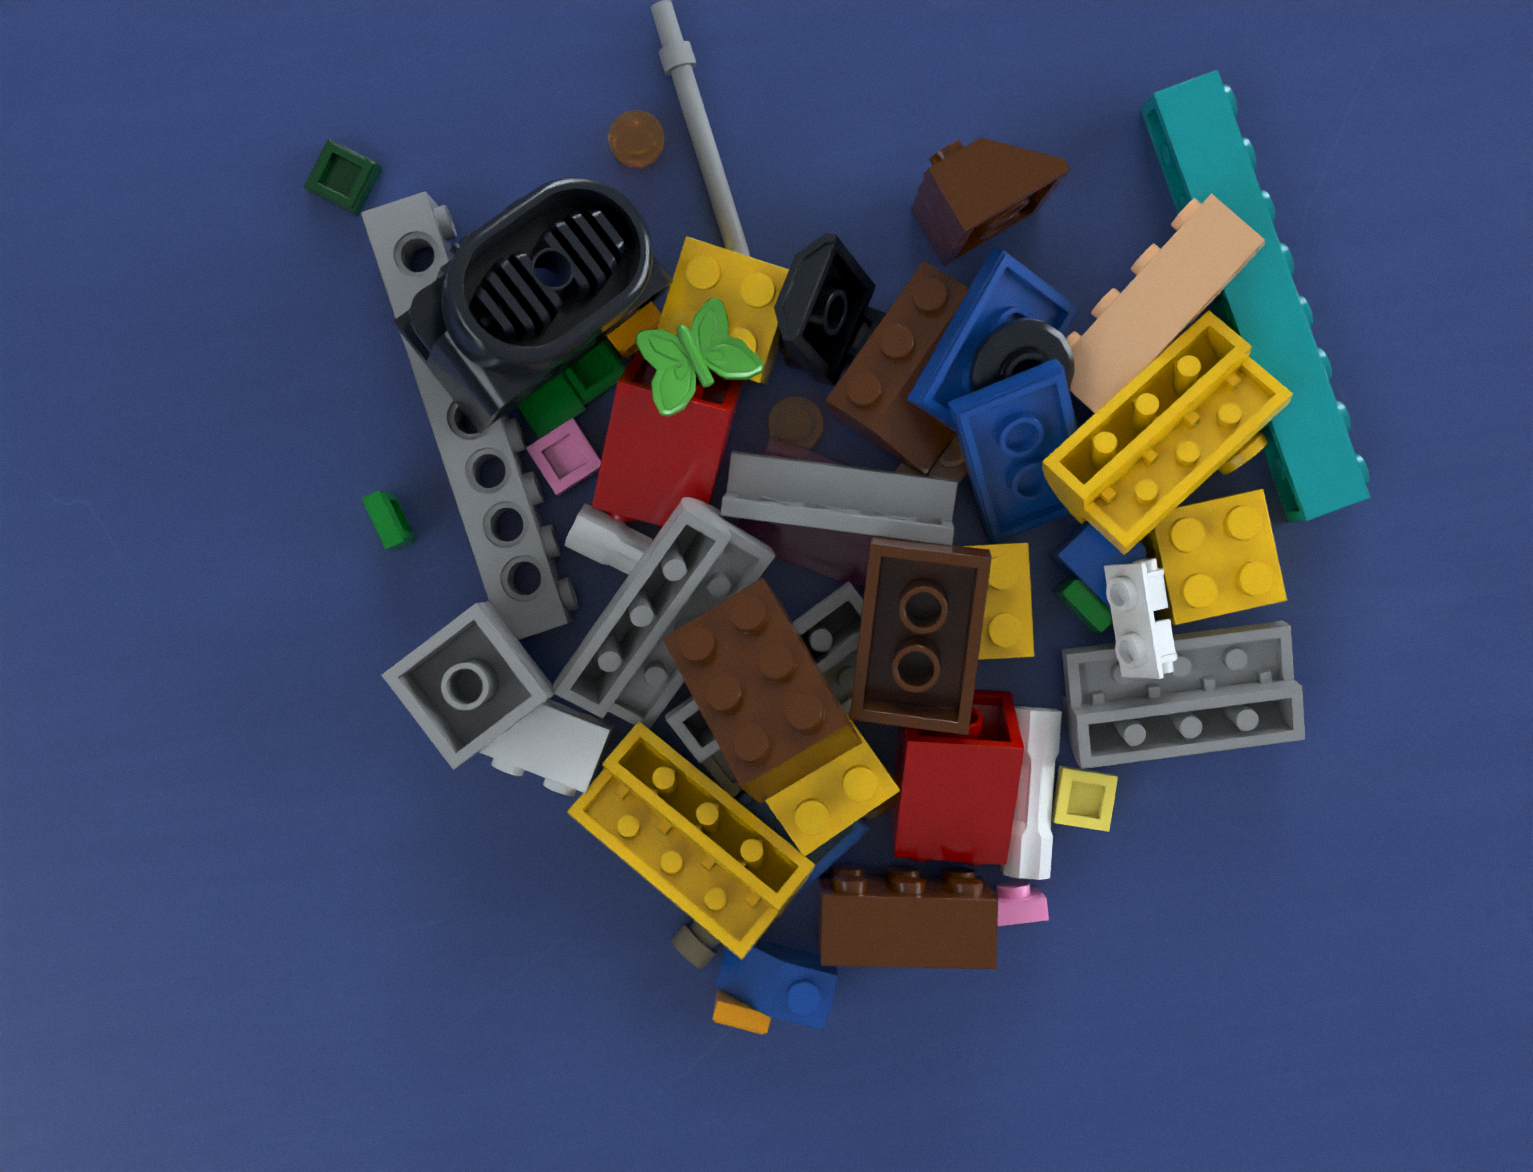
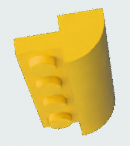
(1164, 433)
(691, 840)

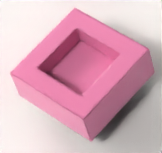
(565, 457)
(1020, 903)

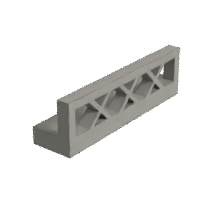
(840, 498)

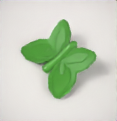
(692, 354)

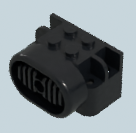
(504, 334)

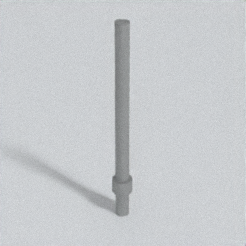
(679, 63)

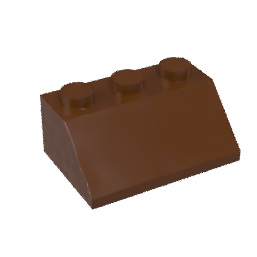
(981, 193)
(882, 375)

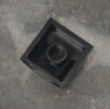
(822, 308)

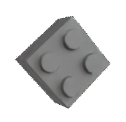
(469, 683)

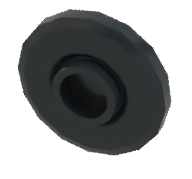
(1016, 348)

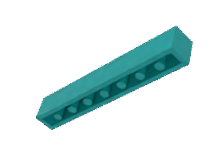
(1309, 438)

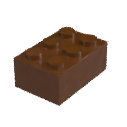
(920, 634)
(761, 691)
(906, 918)

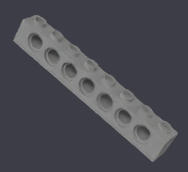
(395, 235)

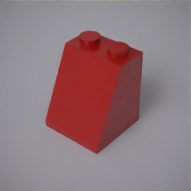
(661, 459)
(959, 787)

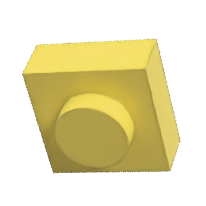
(1084, 798)

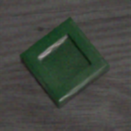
(342, 177)

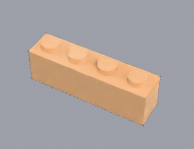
(1162, 299)

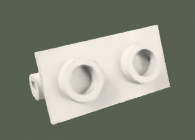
(1142, 644)

